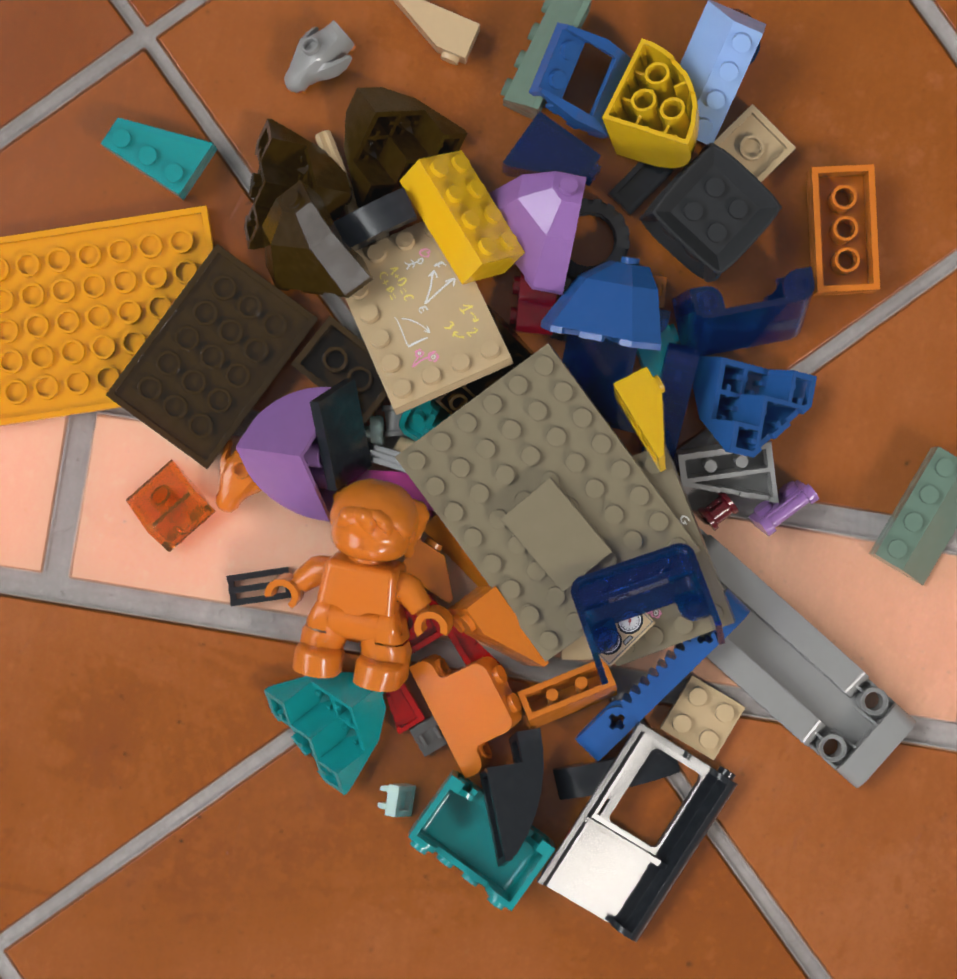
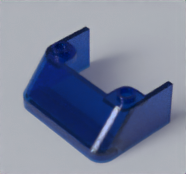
(640, 587)

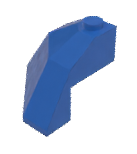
(611, 303)
(748, 403)

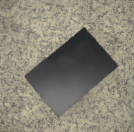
(341, 434)

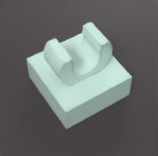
(399, 799)

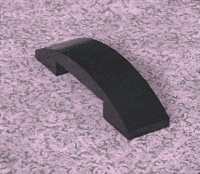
(582, 779)

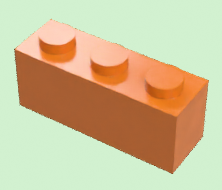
(566, 694)

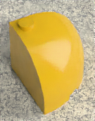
(654, 110)

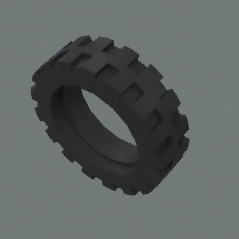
(617, 225)

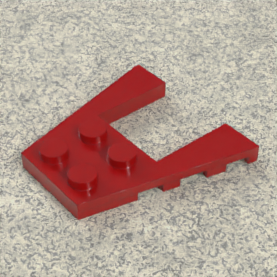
(401, 702)

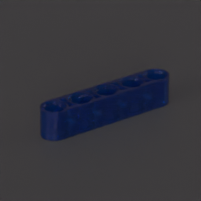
(677, 377)

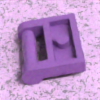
(791, 499)

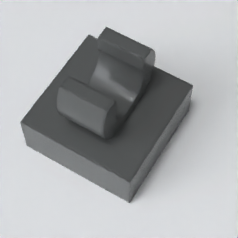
(428, 736)

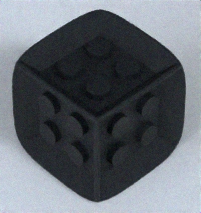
(711, 213)

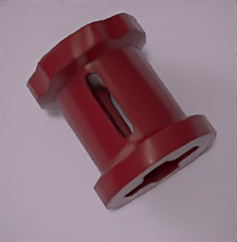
(718, 510)

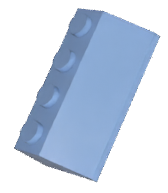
(718, 61)

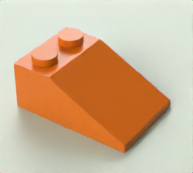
(491, 621)

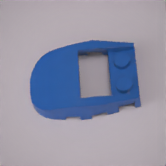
(557, 70)

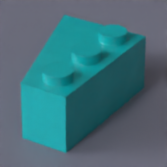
(161, 155)

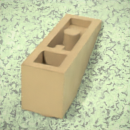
(444, 30)

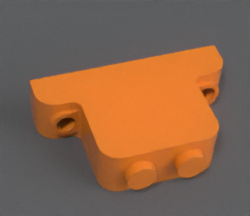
(468, 706)

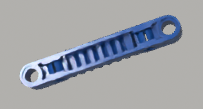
(603, 733)

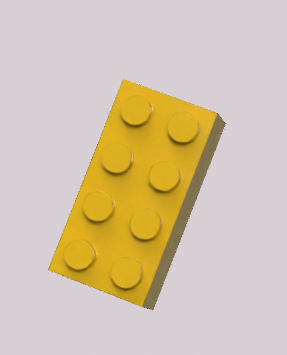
(461, 216)

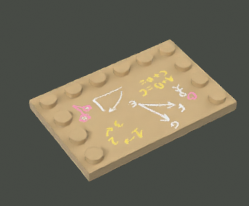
(422, 322)

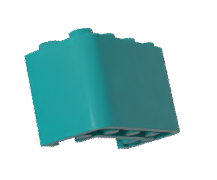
(460, 832)

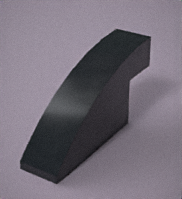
(375, 220)
(514, 794)

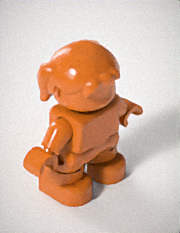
(364, 588)

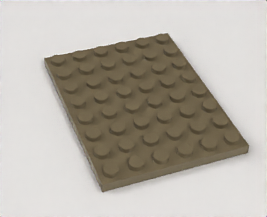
(502, 449)

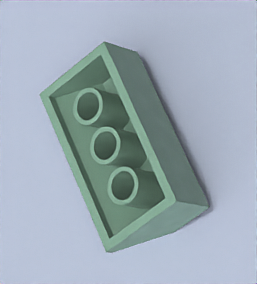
(517, 89)
(922, 518)

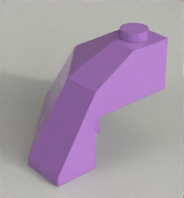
(544, 218)

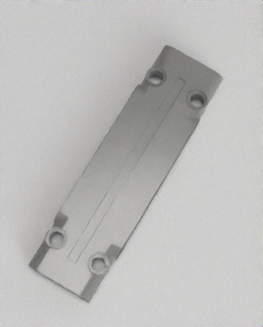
(804, 676)

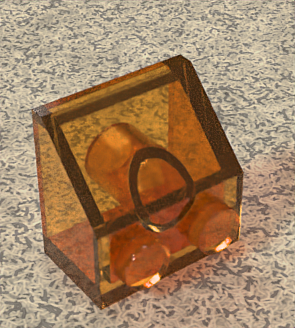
(170, 506)

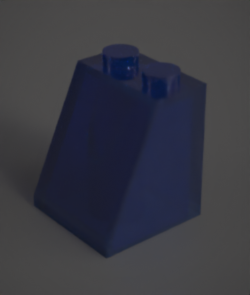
(550, 148)

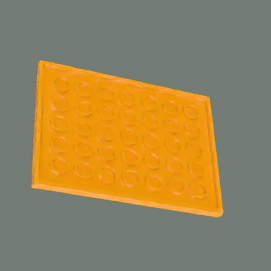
(85, 304)

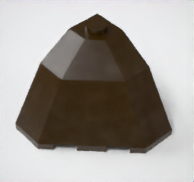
(388, 136)
(283, 162)
(306, 248)

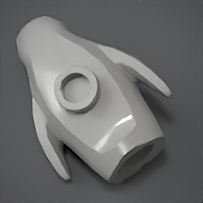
(319, 57)

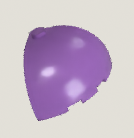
(285, 455)

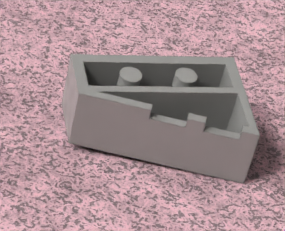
(729, 473)

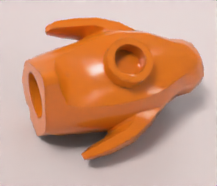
(234, 481)

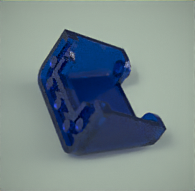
(715, 329)

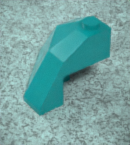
(331, 722)

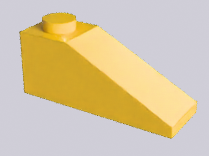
(643, 405)

